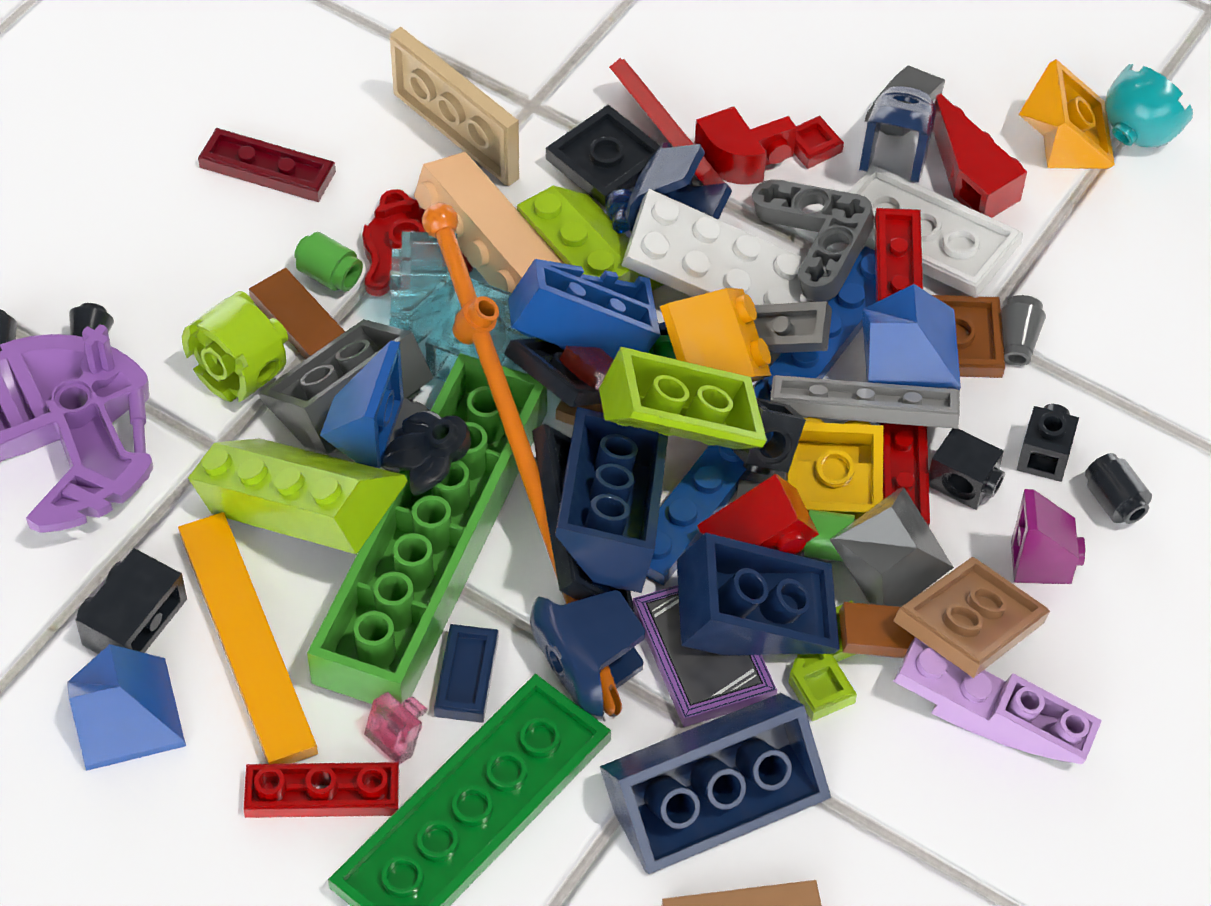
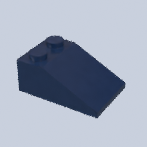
(754, 600)

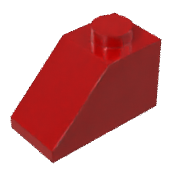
(765, 516)

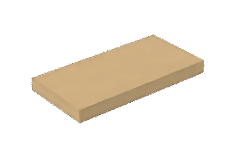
(455, 106)

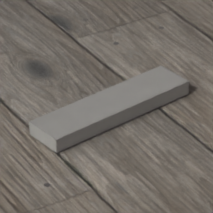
(868, 401)

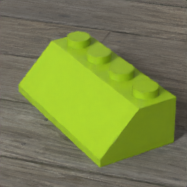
(296, 491)

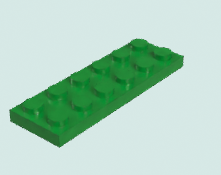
(474, 803)

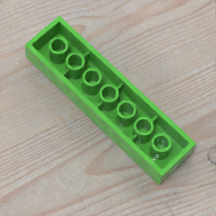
(423, 549)

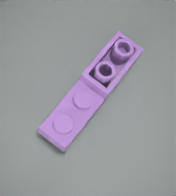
(1000, 710)

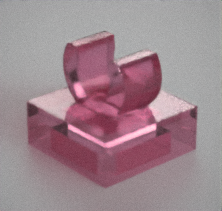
(395, 726)

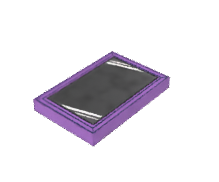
(698, 681)

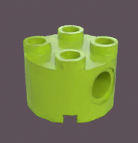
(235, 347)

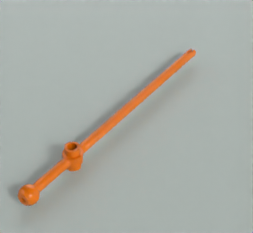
(474, 326)

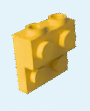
(839, 466)

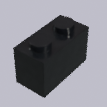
(131, 605)

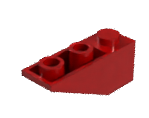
(976, 166)

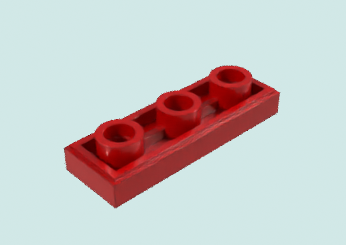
(350, 789)

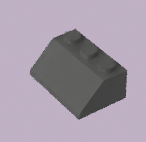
(306, 391)

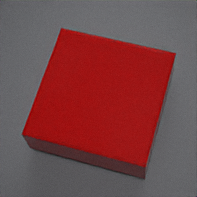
(816, 142)

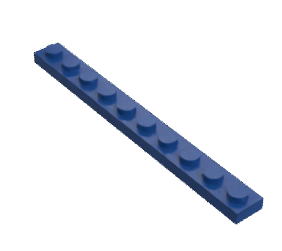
(717, 471)

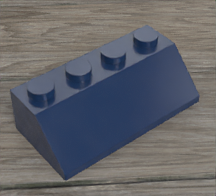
(612, 499)
(716, 781)

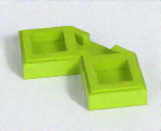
(821, 682)

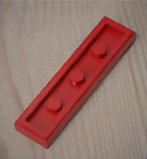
(661, 117)

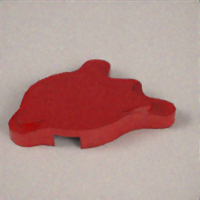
(393, 215)

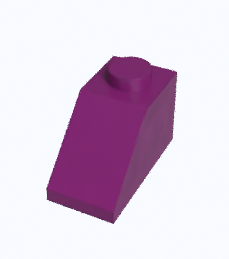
(1045, 542)

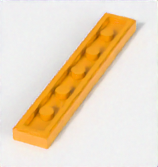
(247, 641)

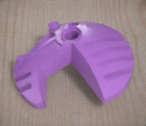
(72, 393)

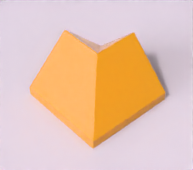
(1070, 120)

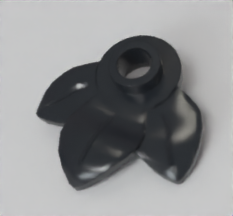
(427, 448)

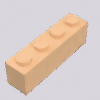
(489, 226)

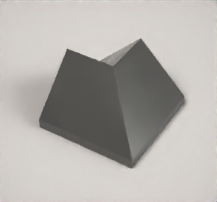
(892, 551)

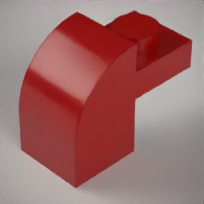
(743, 152)

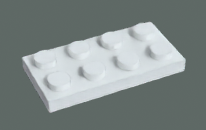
(707, 255)

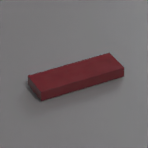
(267, 164)

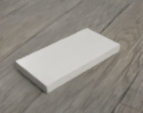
(957, 242)

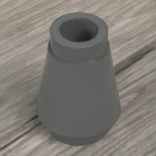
(1021, 328)

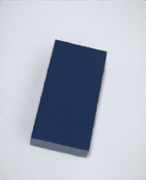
(466, 673)

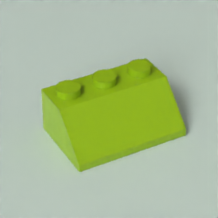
(579, 232)
(682, 400)

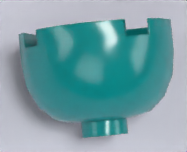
(1145, 108)

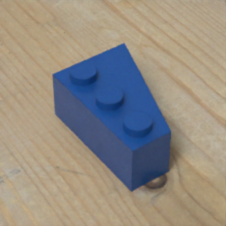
(584, 310)

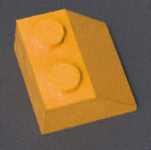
(718, 332)

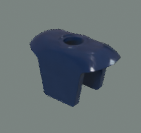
(890, 111)
(671, 175)
(585, 639)

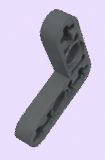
(843, 219)

